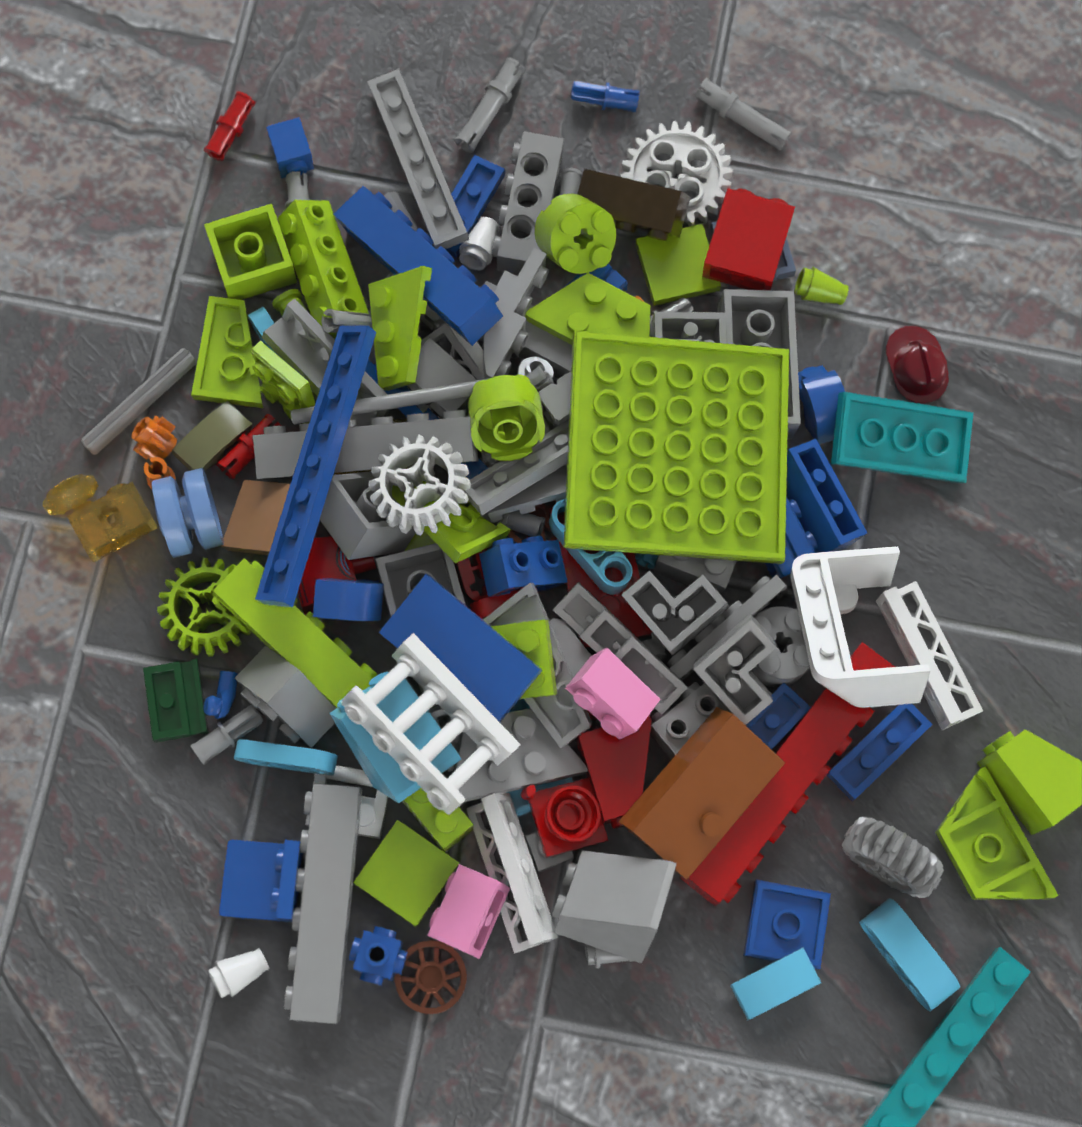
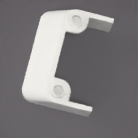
(824, 589)

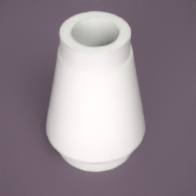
(478, 250)
(237, 972)

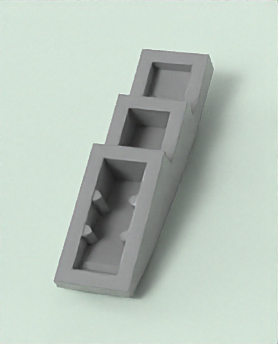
(602, 630)

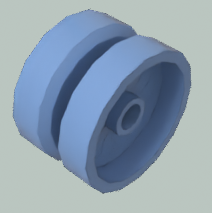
(181, 514)

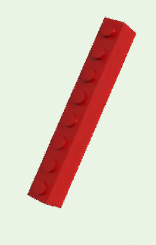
(805, 755)

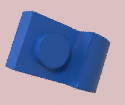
(820, 397)
(348, 599)

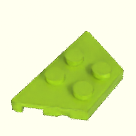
(591, 307)
(991, 846)

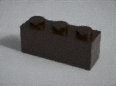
(637, 204)

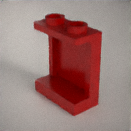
(748, 240)

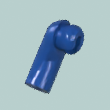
(226, 691)

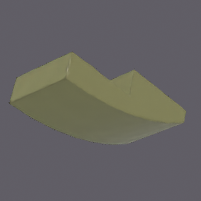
(211, 437)

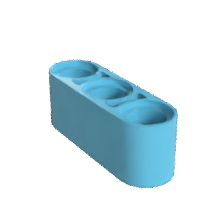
(596, 563)
(910, 954)

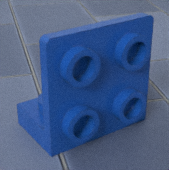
(261, 880)

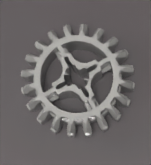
(893, 857)

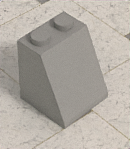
(614, 902)

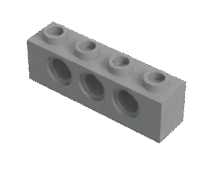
(534, 153)

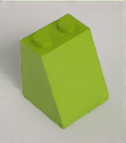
(1034, 778)

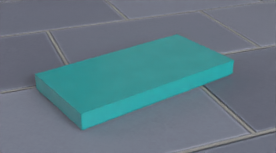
(902, 437)

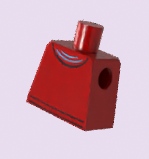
(328, 561)

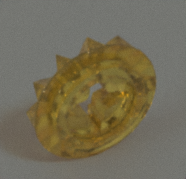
(70, 494)

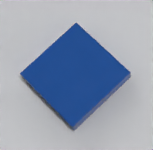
(785, 921)

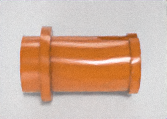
(158, 468)

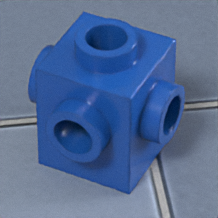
(377, 971)

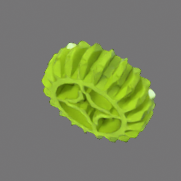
(199, 620)

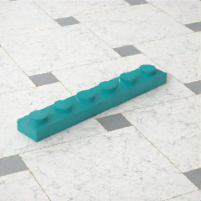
(950, 1042)

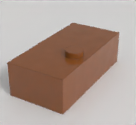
(702, 791)

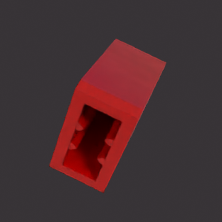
(615, 769)

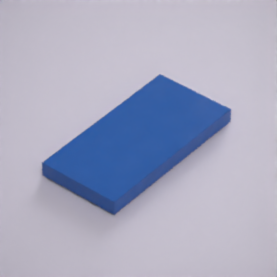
(464, 644)

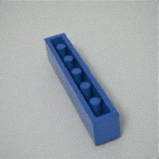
(400, 248)

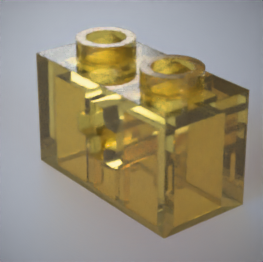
(131, 522)

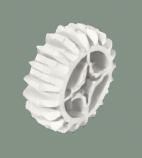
(394, 473)

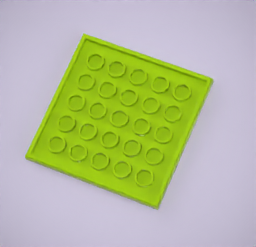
(677, 448)

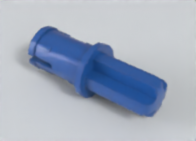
(605, 95)

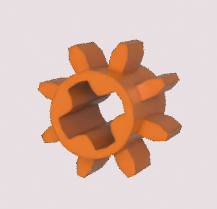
(154, 437)

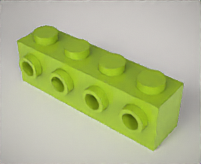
(320, 259)

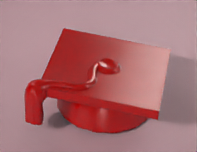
(566, 816)

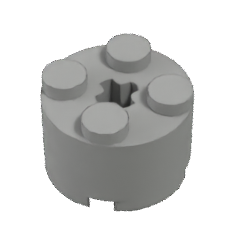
(785, 628)

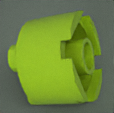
(576, 233)
(506, 417)

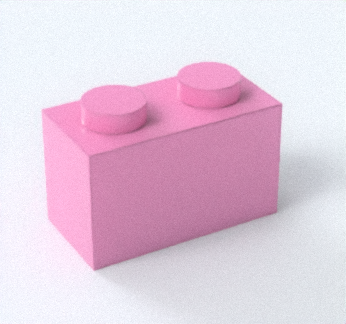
(612, 694)
(468, 911)

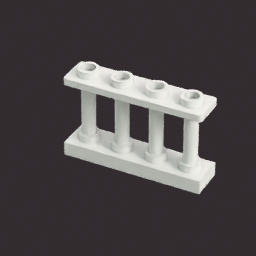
(455, 699)

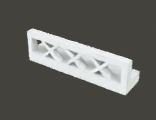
(917, 653)
(517, 871)

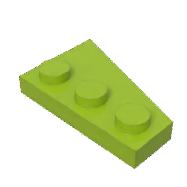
(396, 318)
(226, 356)
(466, 533)

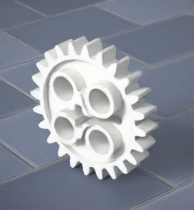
(684, 148)

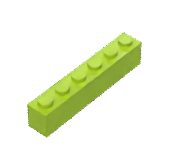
(293, 635)

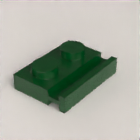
(175, 700)

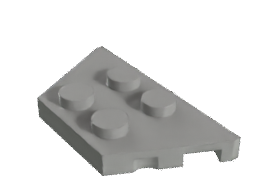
(532, 763)

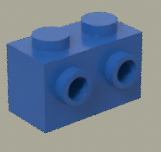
(515, 565)

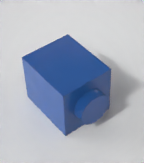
(290, 147)

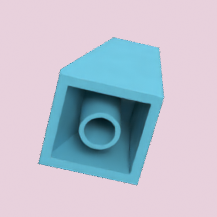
(379, 766)

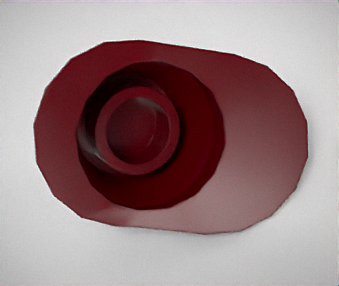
(917, 364)

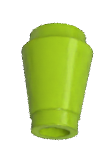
(820, 287)

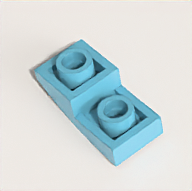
(775, 984)

